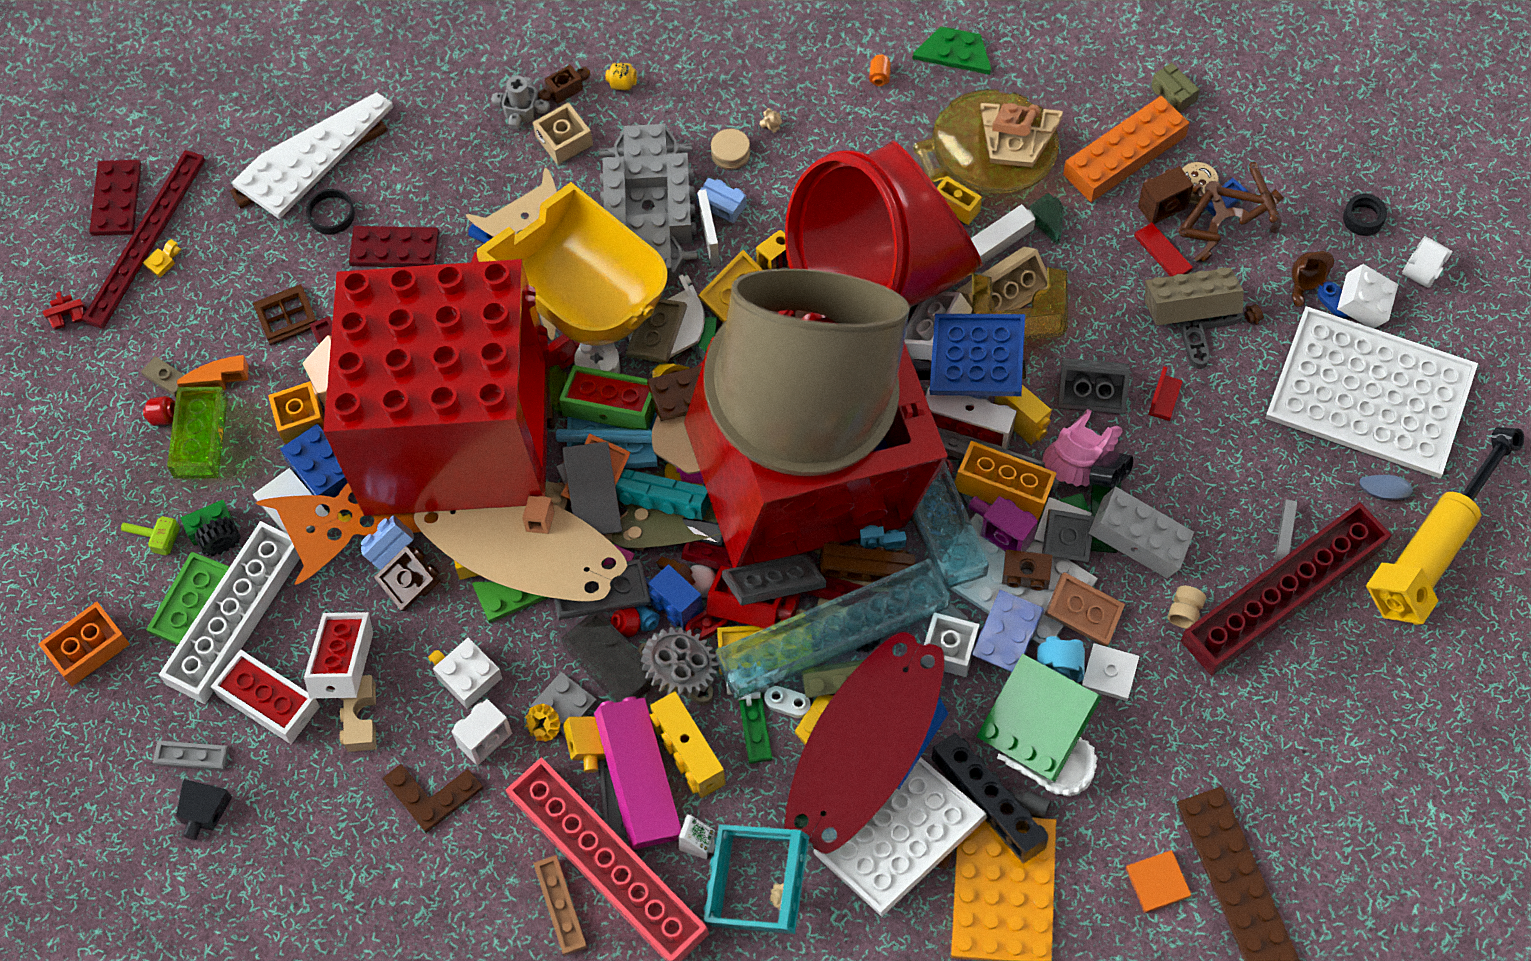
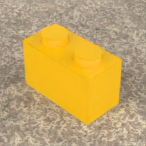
(962, 200)

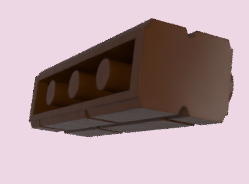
(861, 563)

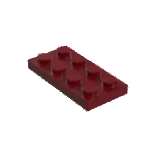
(115, 197)
(393, 246)

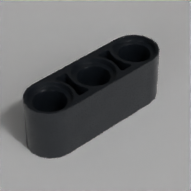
(1111, 469)

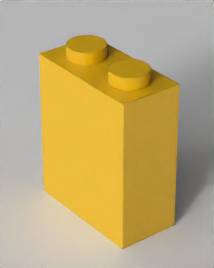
(1031, 415)

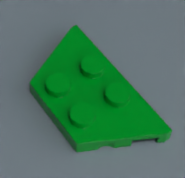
(955, 50)

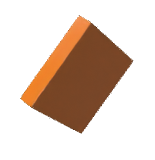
(1158, 881)

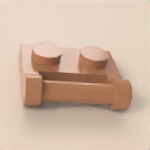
(1009, 117)

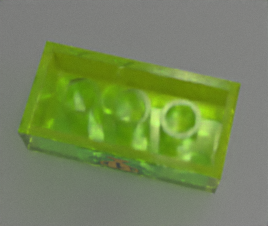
(197, 432)

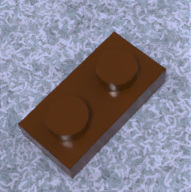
(682, 569)

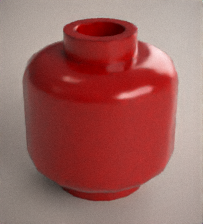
(159, 410)

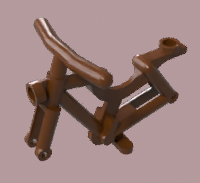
(1214, 193)

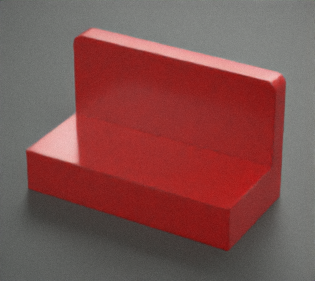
(562, 351)
(1165, 396)

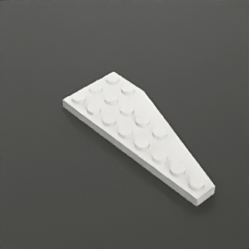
(293, 167)

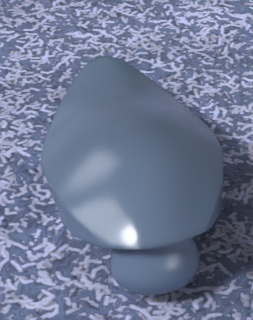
(1386, 487)

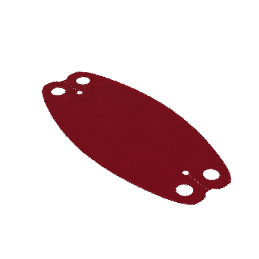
(865, 741)

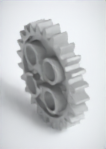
(679, 662)

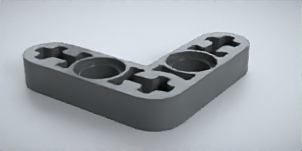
(1197, 329)

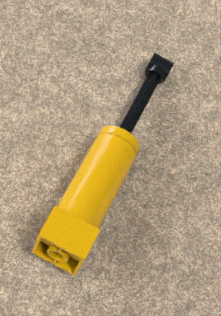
(1406, 588)

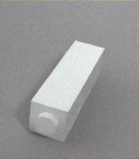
(1004, 233)

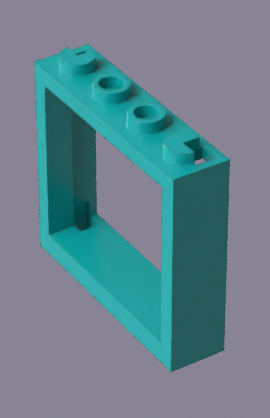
(792, 882)

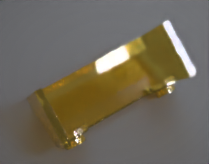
(1049, 306)

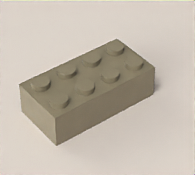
(1193, 296)

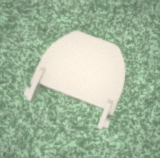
(693, 321)

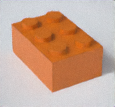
(84, 644)

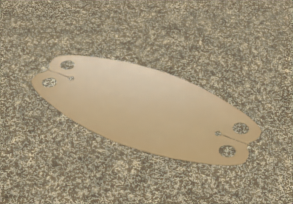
(546, 565)

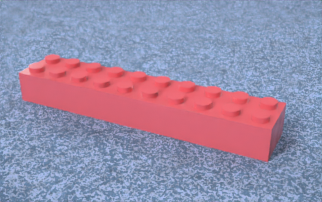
(607, 862)

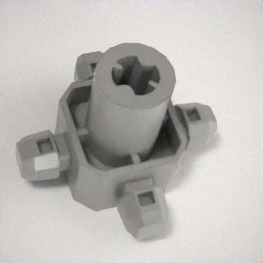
(520, 101)

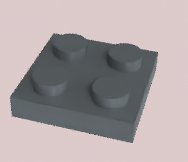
(1068, 535)

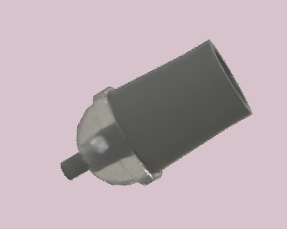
(1034, 803)

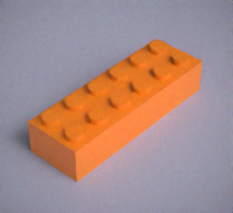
(1126, 148)

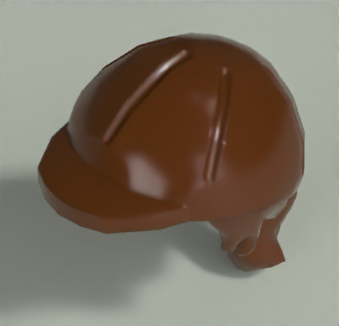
(1309, 272)

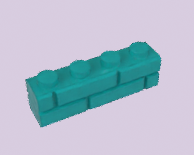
(663, 494)

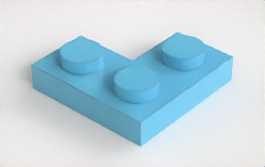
(874, 537)

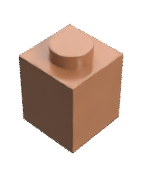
(538, 514)

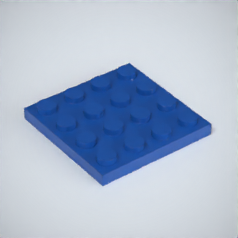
(977, 355)

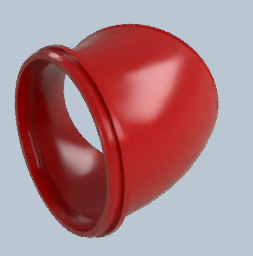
(878, 223)

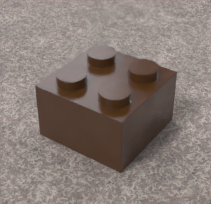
(1165, 195)

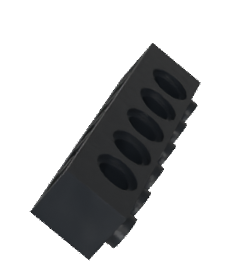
(960, 774)

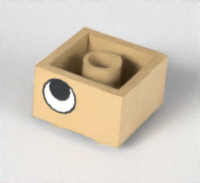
(563, 133)

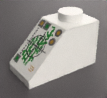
(696, 838)

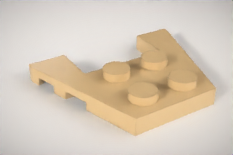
(1018, 149)

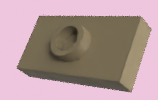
(162, 375)

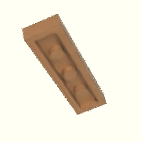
(560, 905)

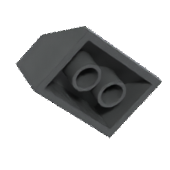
(1093, 385)

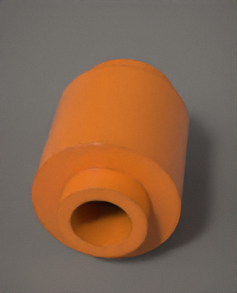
(880, 70)

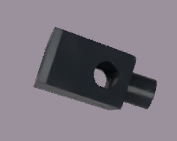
(200, 807)

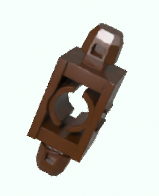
(564, 84)

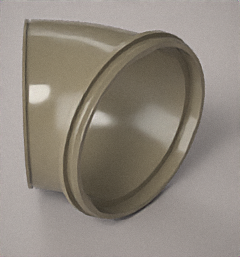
(801, 389)

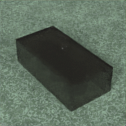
(607, 658)

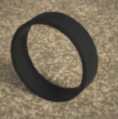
(327, 193)

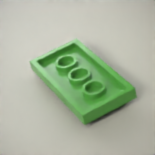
(186, 597)

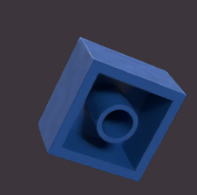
(675, 597)

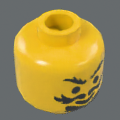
(621, 76)

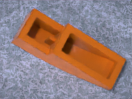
(217, 373)

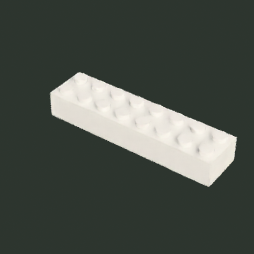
(231, 612)

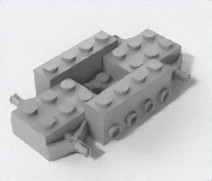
(651, 170)

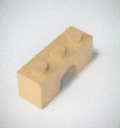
(357, 733)

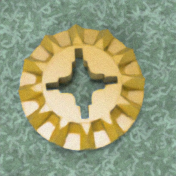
(551, 724)

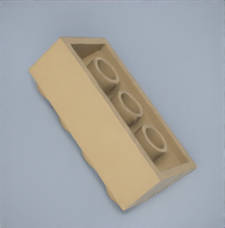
(1013, 280)

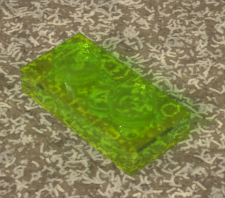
(557, 383)

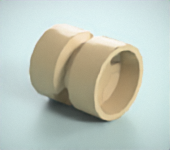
(1186, 606)

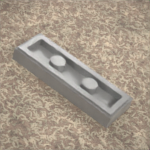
(190, 755)

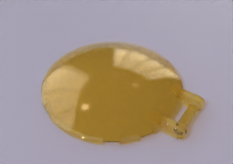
(963, 149)

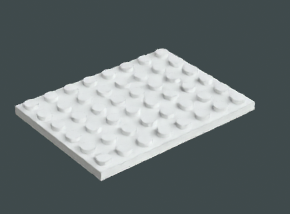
(1372, 392)

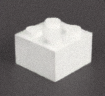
(1367, 296)
(957, 641)
(467, 673)
(481, 731)

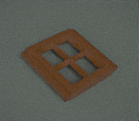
(278, 299)

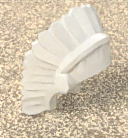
(1074, 776)

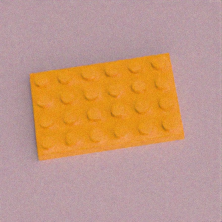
(1001, 903)

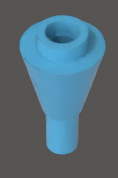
(649, 618)

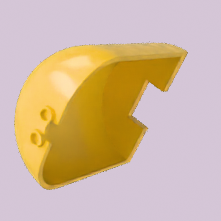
(586, 268)

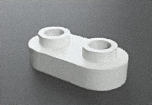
(786, 702)

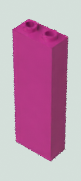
(637, 773)

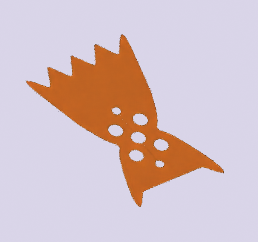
(316, 548)

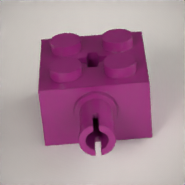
(1005, 524)

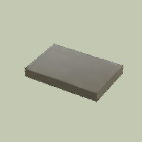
(658, 333)

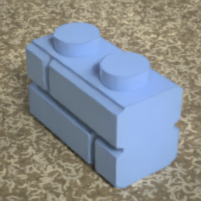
(723, 200)
(386, 541)

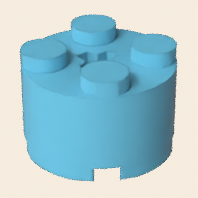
(1063, 657)

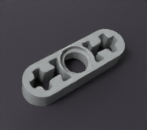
(1285, 529)

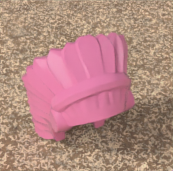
(1079, 450)

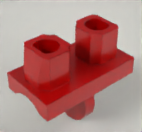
(55, 314)

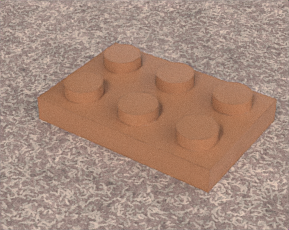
(1084, 609)

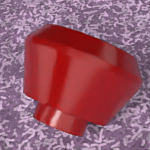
(626, 621)

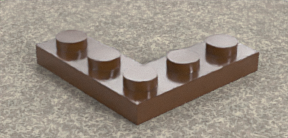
(433, 810)

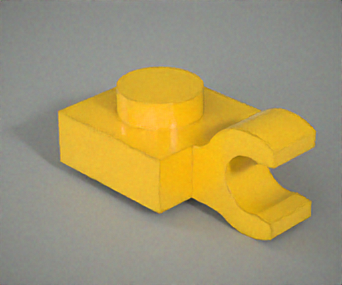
(161, 261)

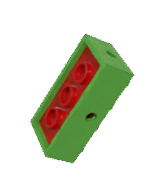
(607, 398)

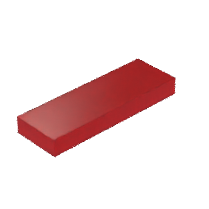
(1162, 250)

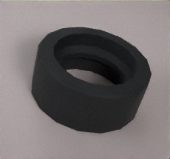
(1363, 228)

